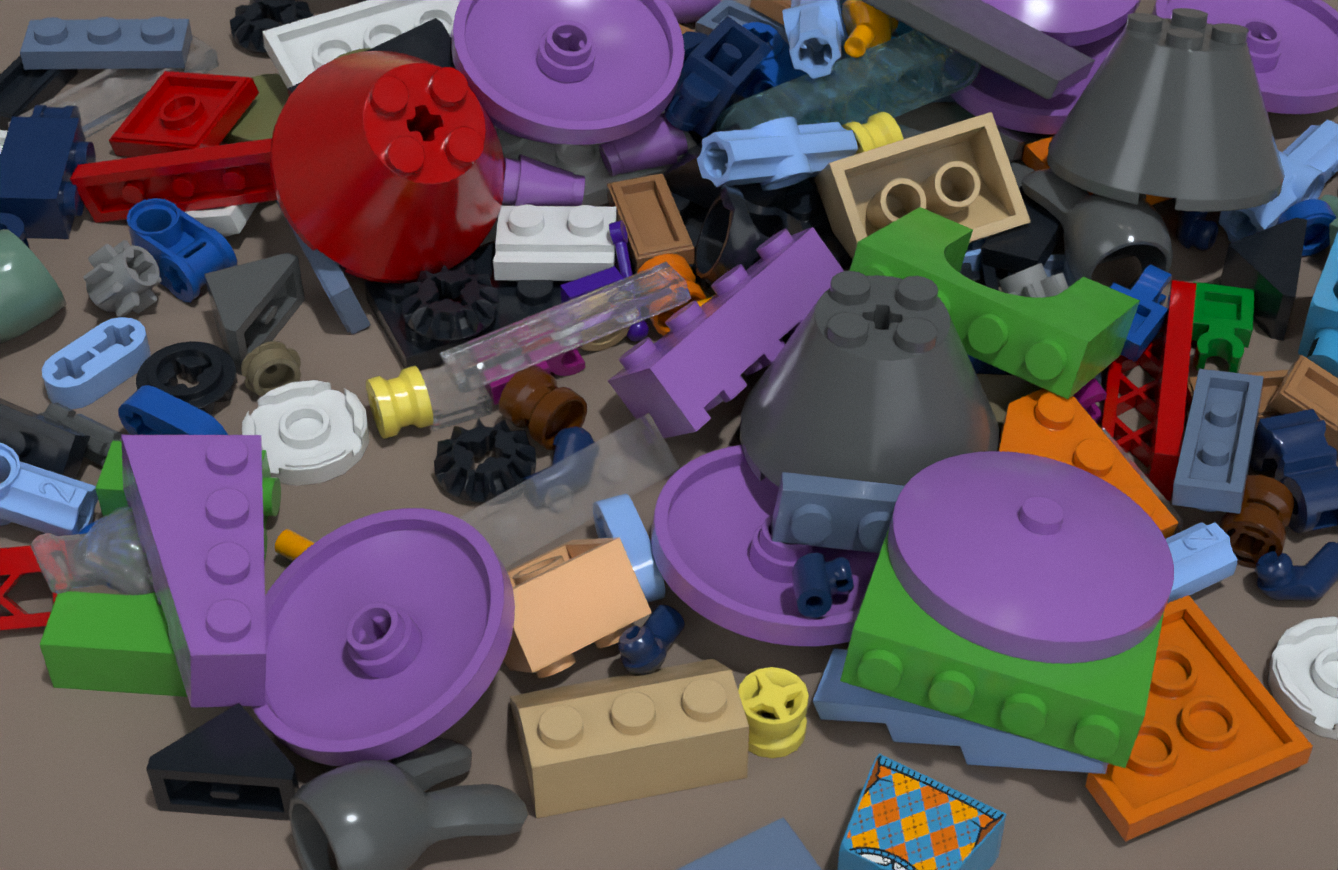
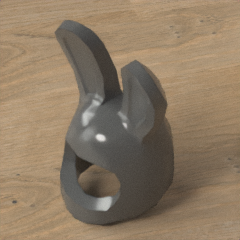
(1101, 227)
(385, 819)

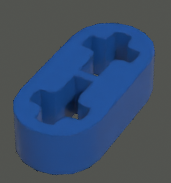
(159, 413)

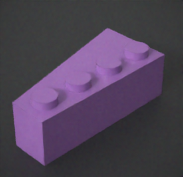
(728, 335)
(204, 541)

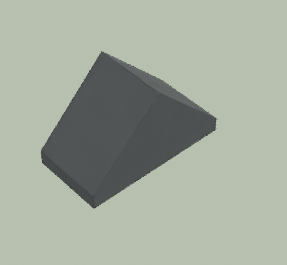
(254, 302)

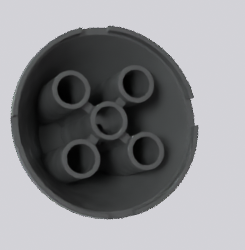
(1173, 119)
(868, 388)

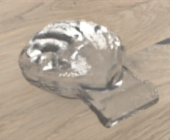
(103, 556)

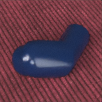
(646, 647)

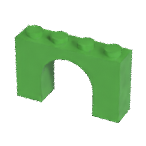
(1043, 340)
(119, 638)
(1070, 706)

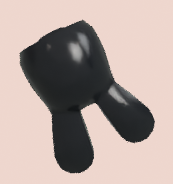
(738, 228)

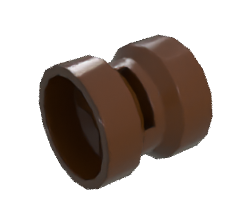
(537, 403)
(1262, 520)

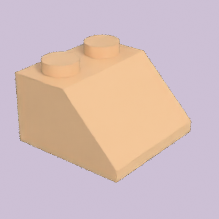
(569, 601)

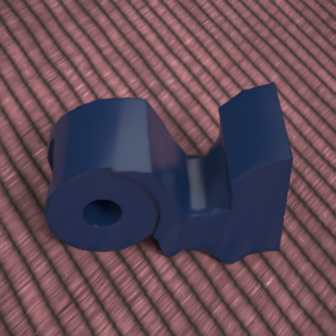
(1303, 463)

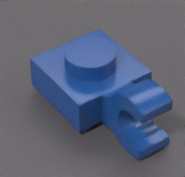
(1150, 312)

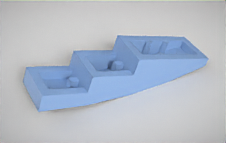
(922, 725)

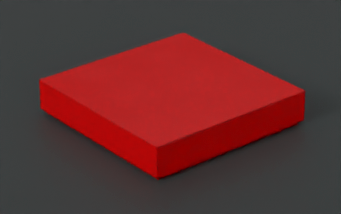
(184, 113)

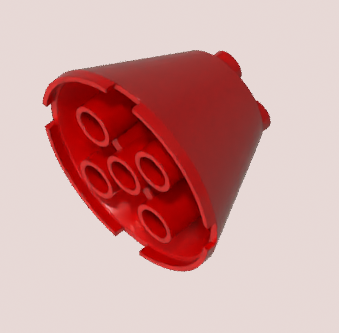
(387, 165)

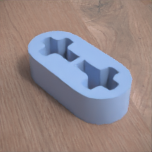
(96, 362)
(619, 518)

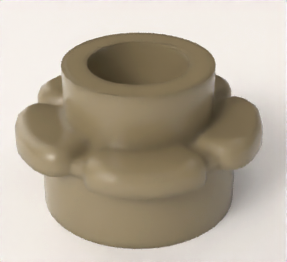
(263, 379)

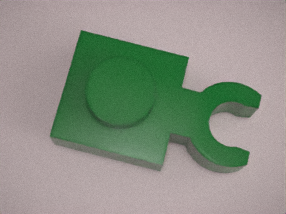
(1222, 323)

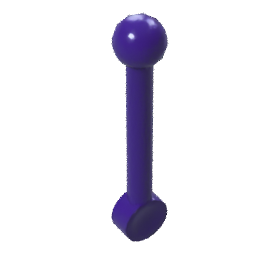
(620, 239)

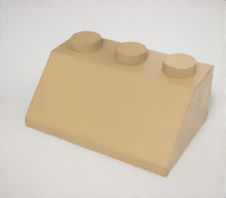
(948, 171)
(631, 737)

